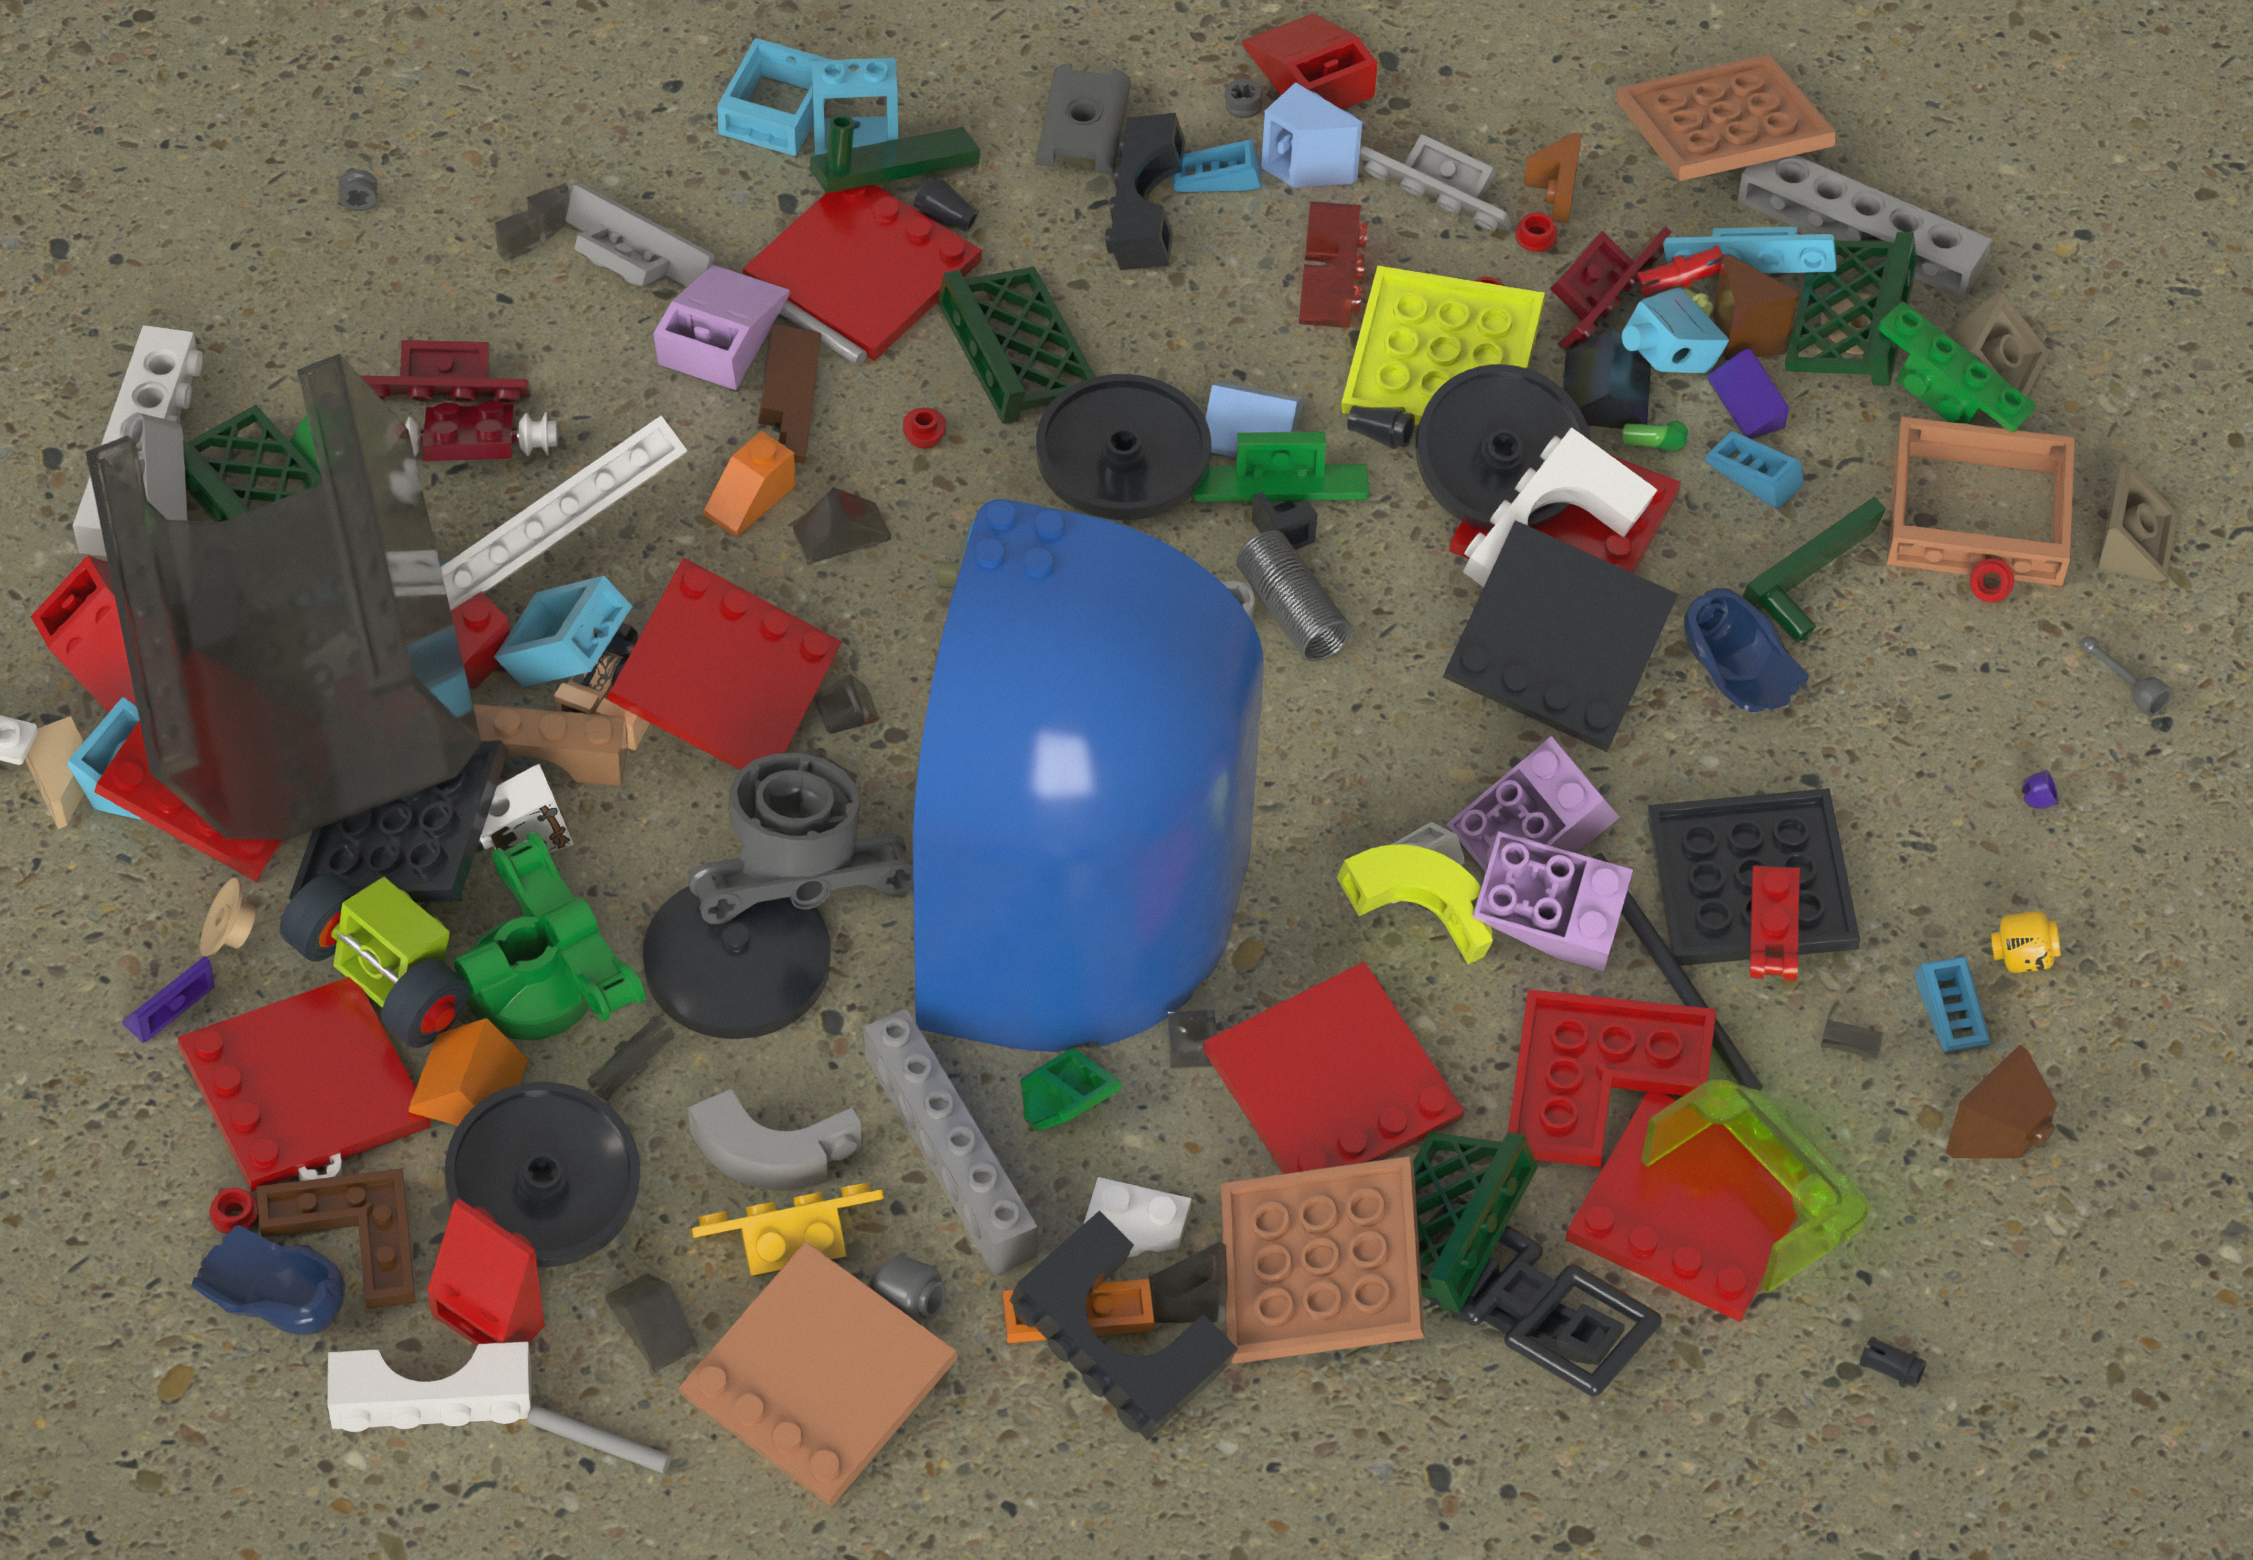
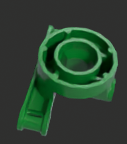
(570, 957)

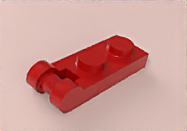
(1774, 922)

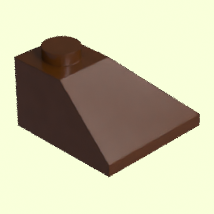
(2004, 1112)

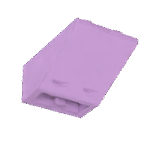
(718, 325)
(1537, 800)
(1553, 899)

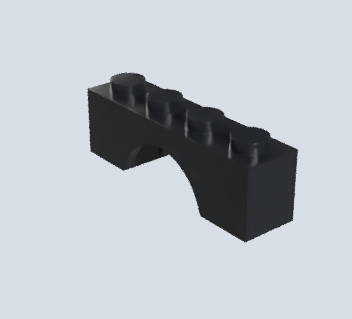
(1149, 155)

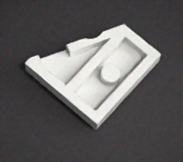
(1144, 1215)

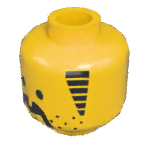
(2026, 942)

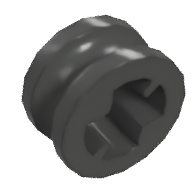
(1243, 107)
(350, 190)

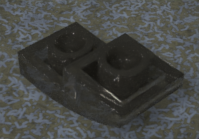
(533, 227)

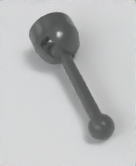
(2148, 694)

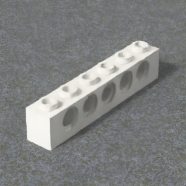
(153, 385)

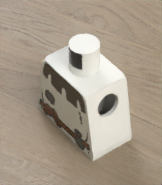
(523, 807)

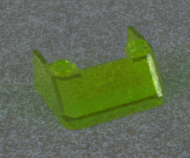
(1819, 1190)

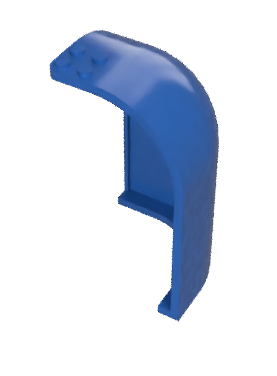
(1080, 783)

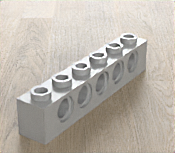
(1851, 211)
(950, 1142)

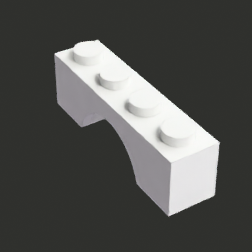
(488, 1388)

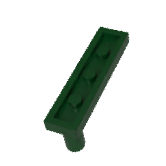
(889, 160)
(1770, 588)

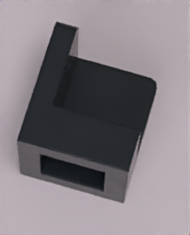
(1294, 522)

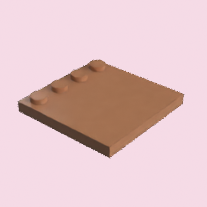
(1725, 117)
(1322, 1260)
(818, 1373)

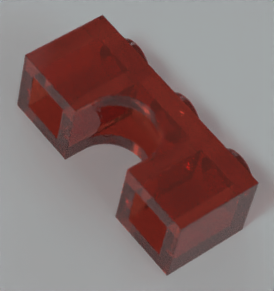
(1329, 289)

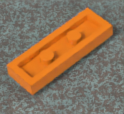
(1110, 1310)

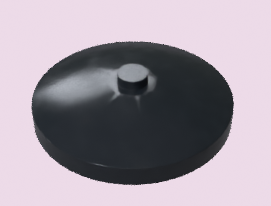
(1486, 434)
(1123, 446)
(736, 974)
(547, 1168)

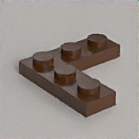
(363, 1200)

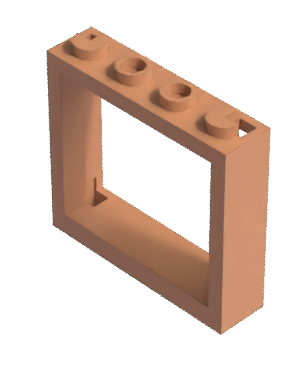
(1985, 446)

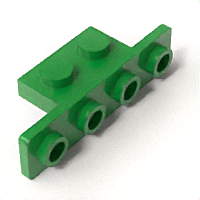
(1950, 376)
(1284, 469)

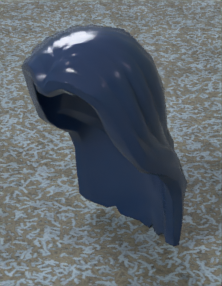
(1741, 651)
(280, 1284)

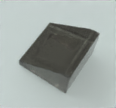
(846, 705)

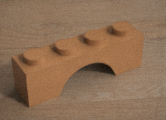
(583, 744)

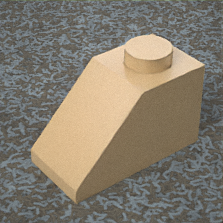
(49, 767)

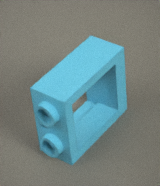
(871, 79)
(759, 123)
(557, 631)

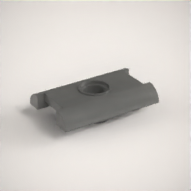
(1084, 117)

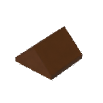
(1753, 310)

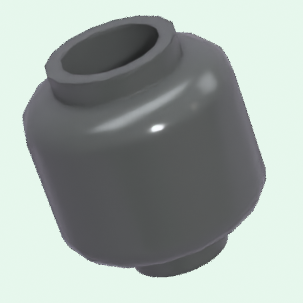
(911, 1287)

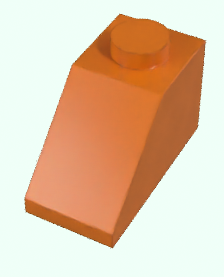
(751, 484)

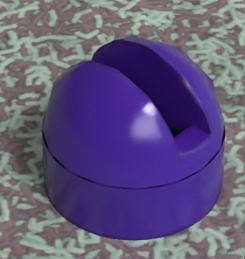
(2040, 790)

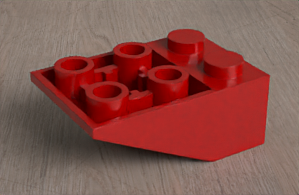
(1316, 57)
(86, 634)
(485, 1280)

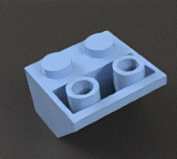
(1310, 140)

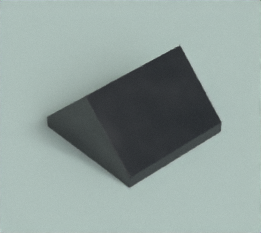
(1608, 381)

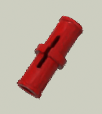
(1680, 271)

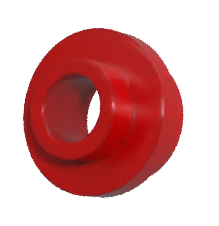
(1536, 232)
(924, 427)
(1978, 585)
(233, 1200)

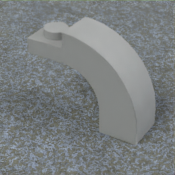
(769, 1156)

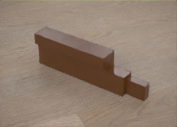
(790, 385)

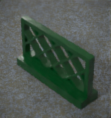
(1893, 288)
(982, 344)
(209, 487)
(1477, 1222)

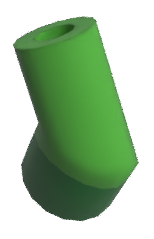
(1664, 437)

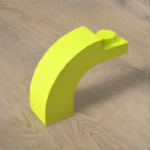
(1419, 877)

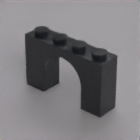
(1141, 1388)

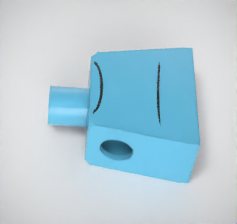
(1674, 334)

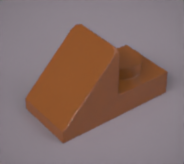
(1556, 170)

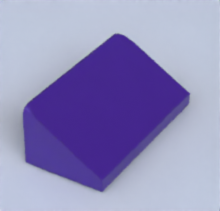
(1749, 395)
(171, 1001)

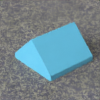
(99, 750)

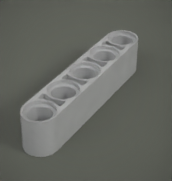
(161, 462)

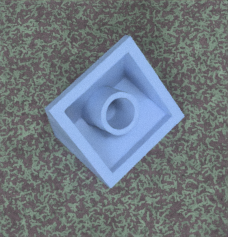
(1248, 410)

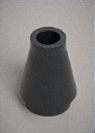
(944, 204)
(1383, 424)

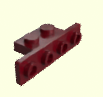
(1597, 277)
(447, 369)

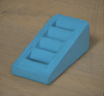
(1232, 169)
(1773, 487)
(1958, 971)

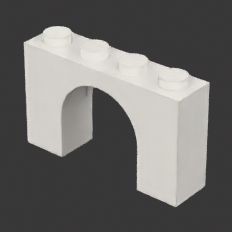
(1573, 474)

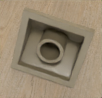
(2137, 529)

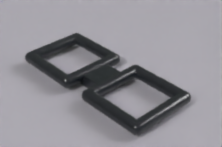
(1534, 1295)

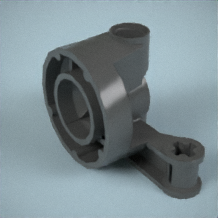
(797, 840)

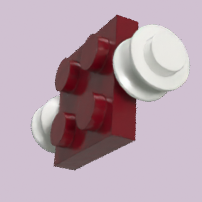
(478, 432)

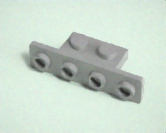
(1442, 174)
(631, 242)

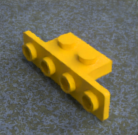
(775, 1236)

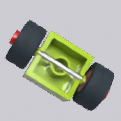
(382, 946)

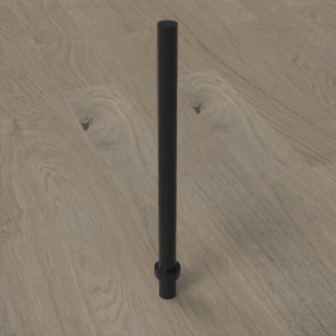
(1684, 988)

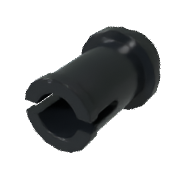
(1893, 1362)

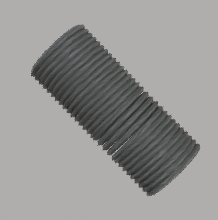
(1293, 595)

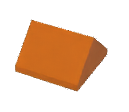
(465, 1070)

